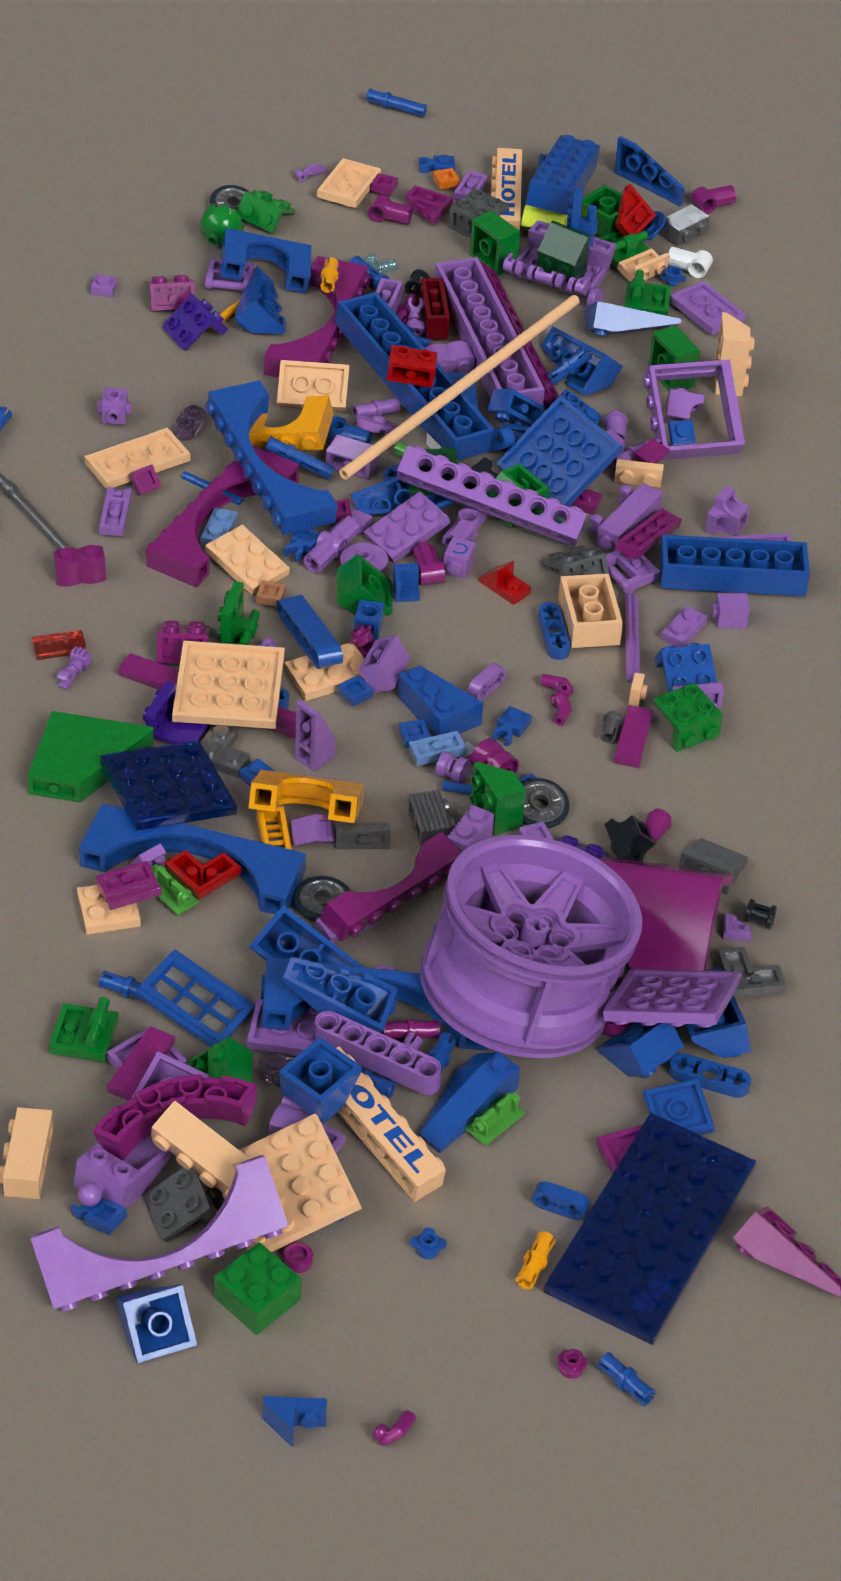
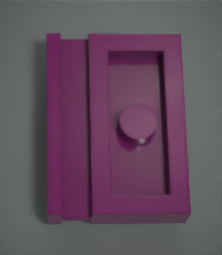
(128, 885)

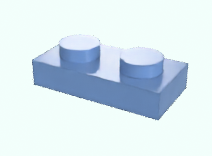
(219, 523)
(430, 749)

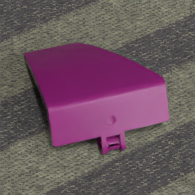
(676, 912)

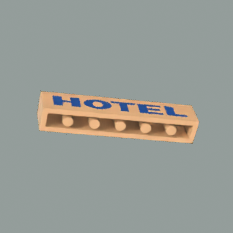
(507, 182)
(391, 1139)

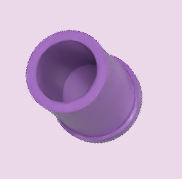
(618, 422)

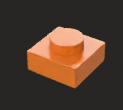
(446, 178)

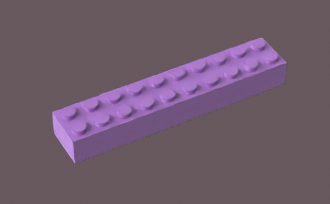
(486, 327)

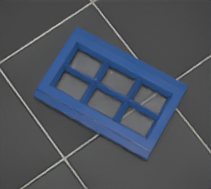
(195, 999)

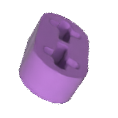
(487, 681)

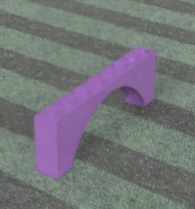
(78, 1273)

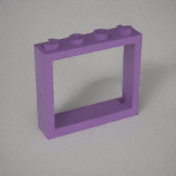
(718, 368)

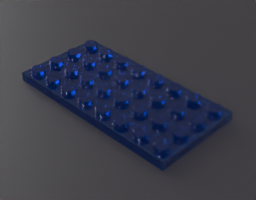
(650, 1228)

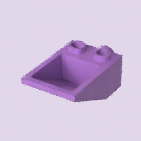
(119, 1181)

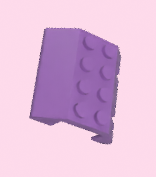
(525, 267)

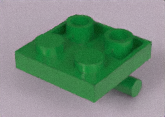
(626, 245)
(647, 296)
(232, 618)
(84, 1031)

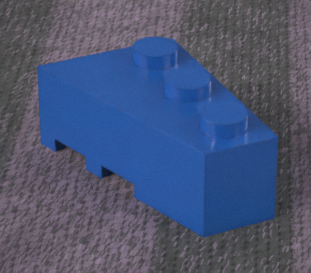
(438, 702)

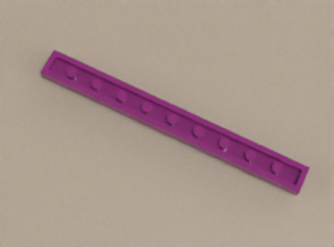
(550, 392)

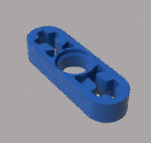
(555, 623)
(703, 1065)

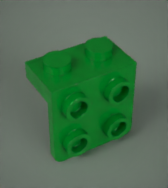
(263, 210)
(691, 715)

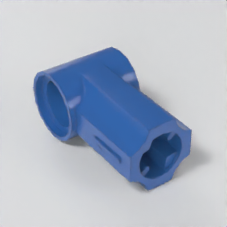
(340, 427)

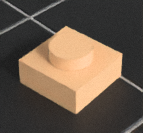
(638, 690)

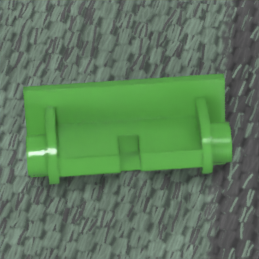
(173, 893)
(496, 1119)

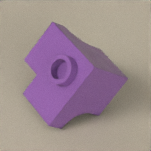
(680, 404)
(727, 514)

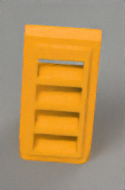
(278, 816)

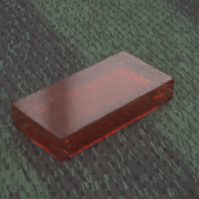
(57, 644)

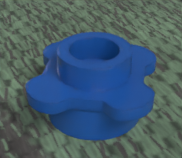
(673, 276)
(426, 1250)

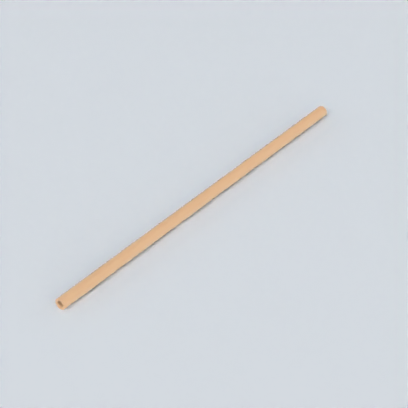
(457, 388)

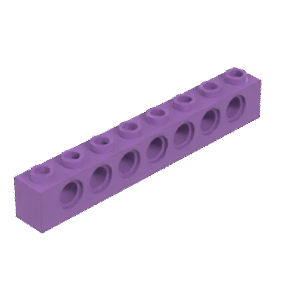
(499, 506)

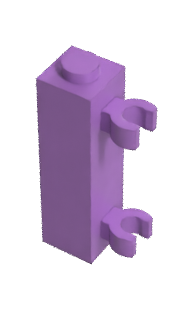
(634, 509)

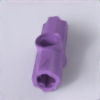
(466, 526)
(331, 544)

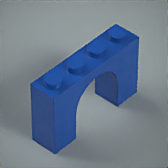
(290, 256)

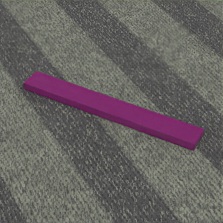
(157, 674)

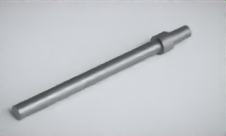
(12, 491)

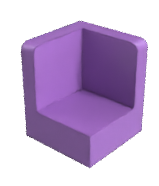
(312, 829)

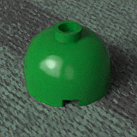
(216, 220)

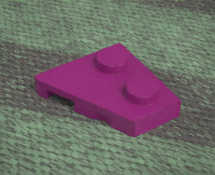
(428, 203)

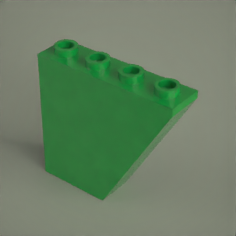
(71, 752)

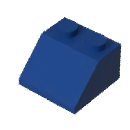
(642, 1048)
(319, 1079)

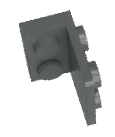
(472, 206)
(578, 562)
(713, 858)
(181, 1202)

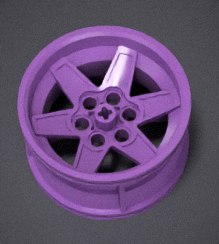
(529, 945)

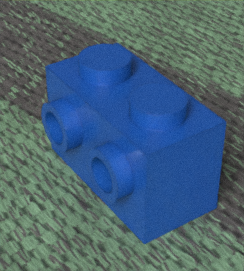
(514, 407)

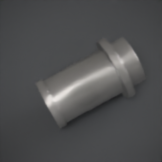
(612, 721)

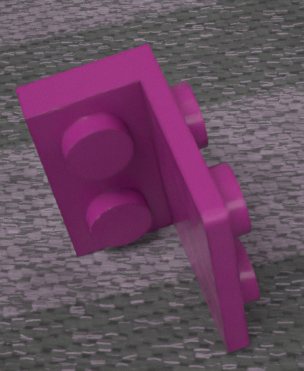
(169, 293)
(171, 638)

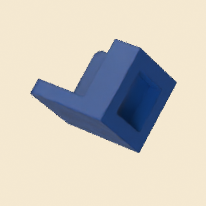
(406, 582)

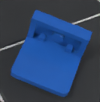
(686, 665)

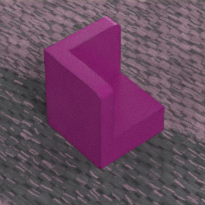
(651, 452)

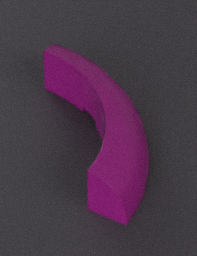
(203, 1097)

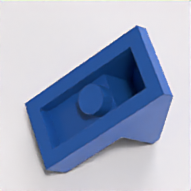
(287, 1412)

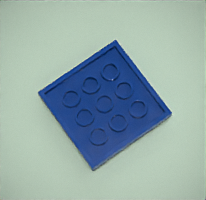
(563, 451)

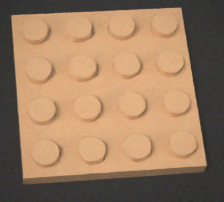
(228, 684)
(306, 1179)

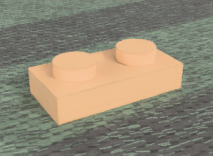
(638, 472)

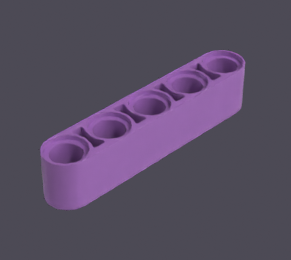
(380, 1053)

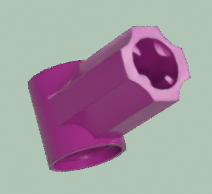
(709, 199)
(384, 209)
(430, 569)

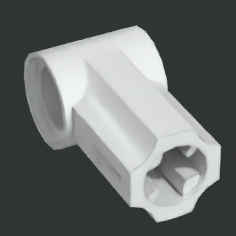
(695, 263)

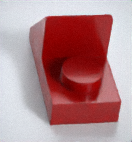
(505, 584)

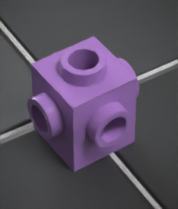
(114, 406)

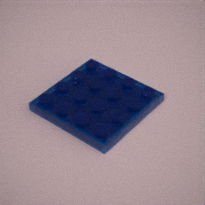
(168, 785)

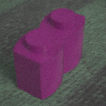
(79, 565)

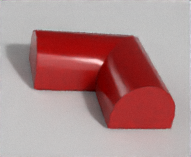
(202, 878)

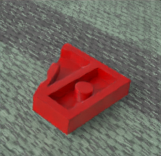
(633, 212)

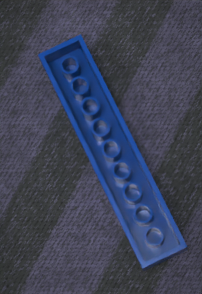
(372, 331)

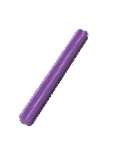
(631, 636)

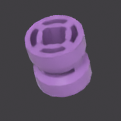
(452, 767)

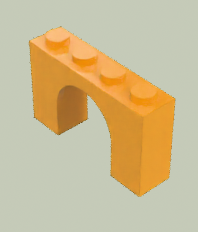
(306, 432)
(275, 788)

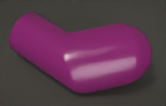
(559, 684)
(564, 707)
(398, 1430)

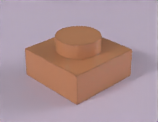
(270, 592)

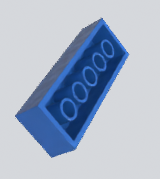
(564, 169)
(734, 565)

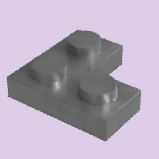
(218, 747)
(753, 980)

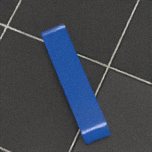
(309, 632)

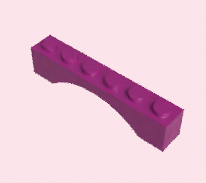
(353, 911)

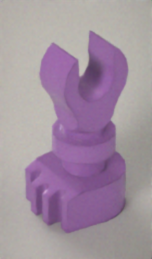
(414, 319)
(79, 661)

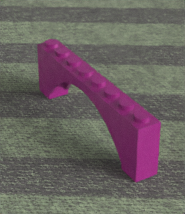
(320, 344)
(177, 548)

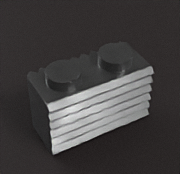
(685, 225)
(429, 815)

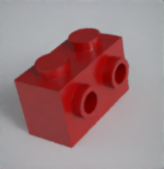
(411, 366)

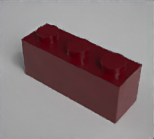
(435, 308)

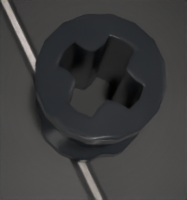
(415, 277)
(760, 914)

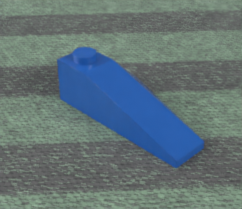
(258, 306)
(292, 937)
(352, 996)

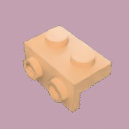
(647, 261)

